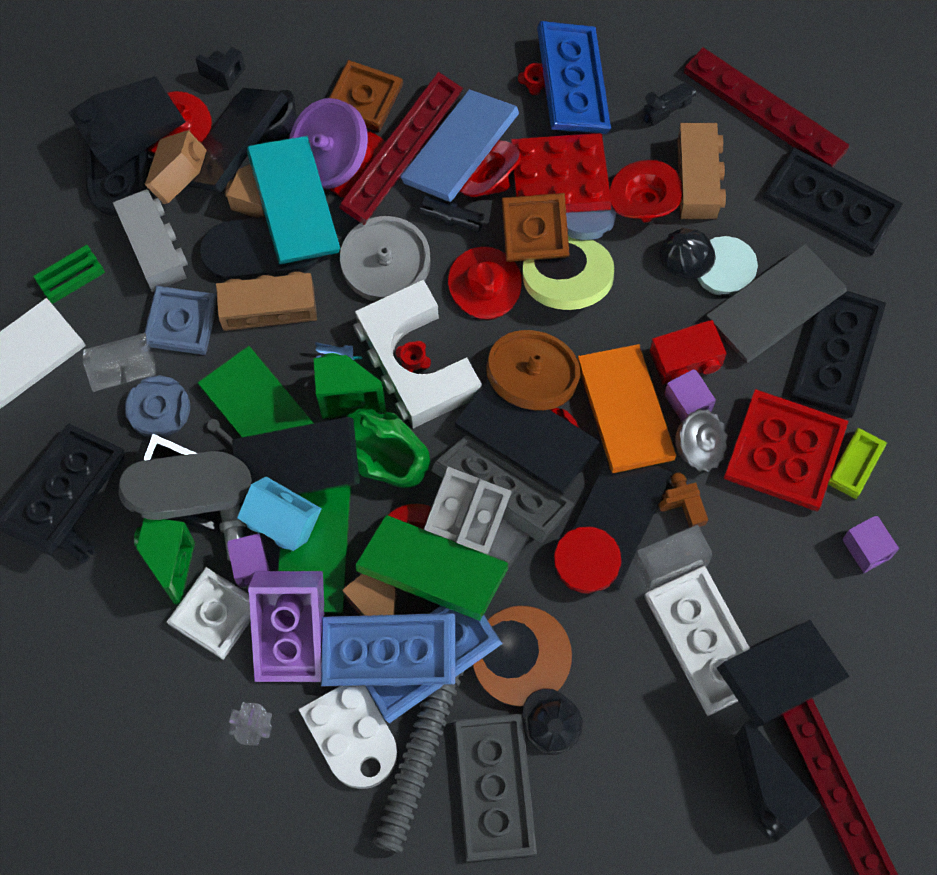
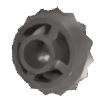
(701, 440)

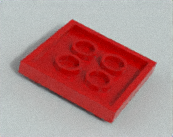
(565, 166)
(786, 450)

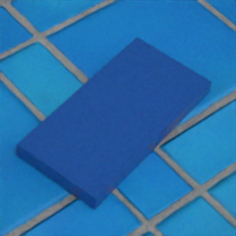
(573, 78)

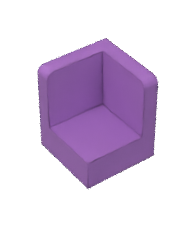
(688, 394)
(870, 544)
(246, 557)

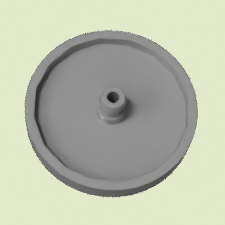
(384, 257)

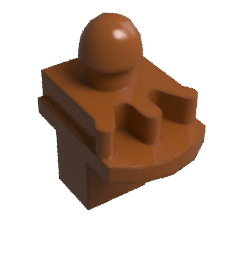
(686, 496)

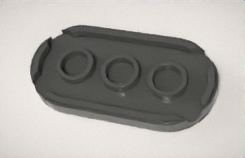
(184, 485)

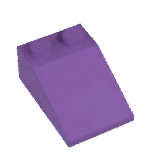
(287, 625)

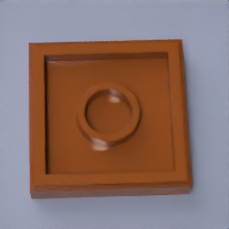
(368, 91)
(535, 227)

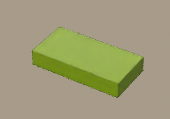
(857, 463)

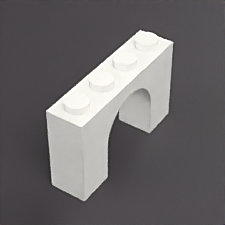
(418, 395)

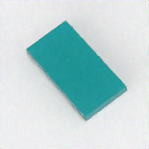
(293, 199)

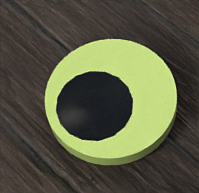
(571, 280)

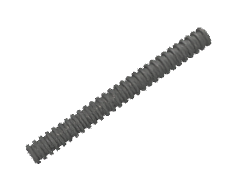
(414, 768)

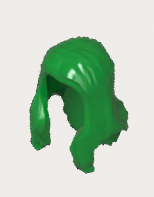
(389, 449)

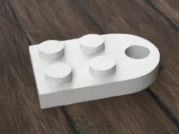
(351, 732)

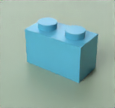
(279, 513)

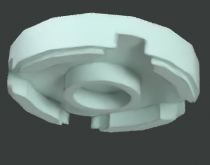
(733, 267)

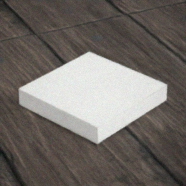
(212, 613)

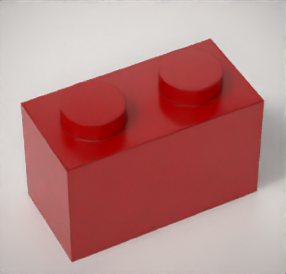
(688, 349)

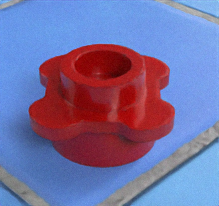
(532, 71)
(417, 349)

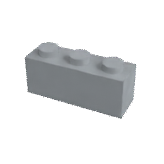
(151, 239)

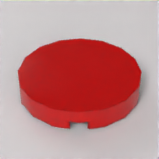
(587, 559)

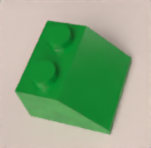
(345, 387)
(167, 552)

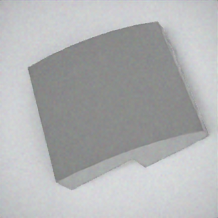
(467, 510)

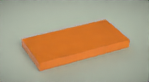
(626, 408)

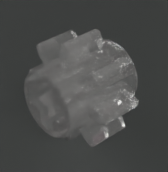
(250, 724)

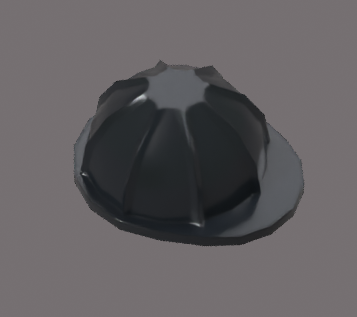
(284, 121)
(687, 253)
(551, 721)

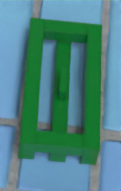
(67, 269)

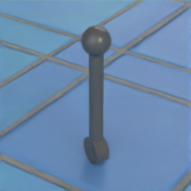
(214, 427)

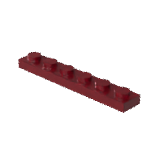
(765, 108)
(401, 148)
(837, 791)

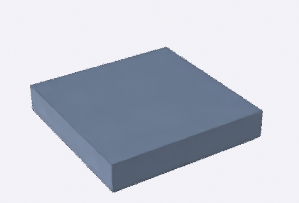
(181, 320)

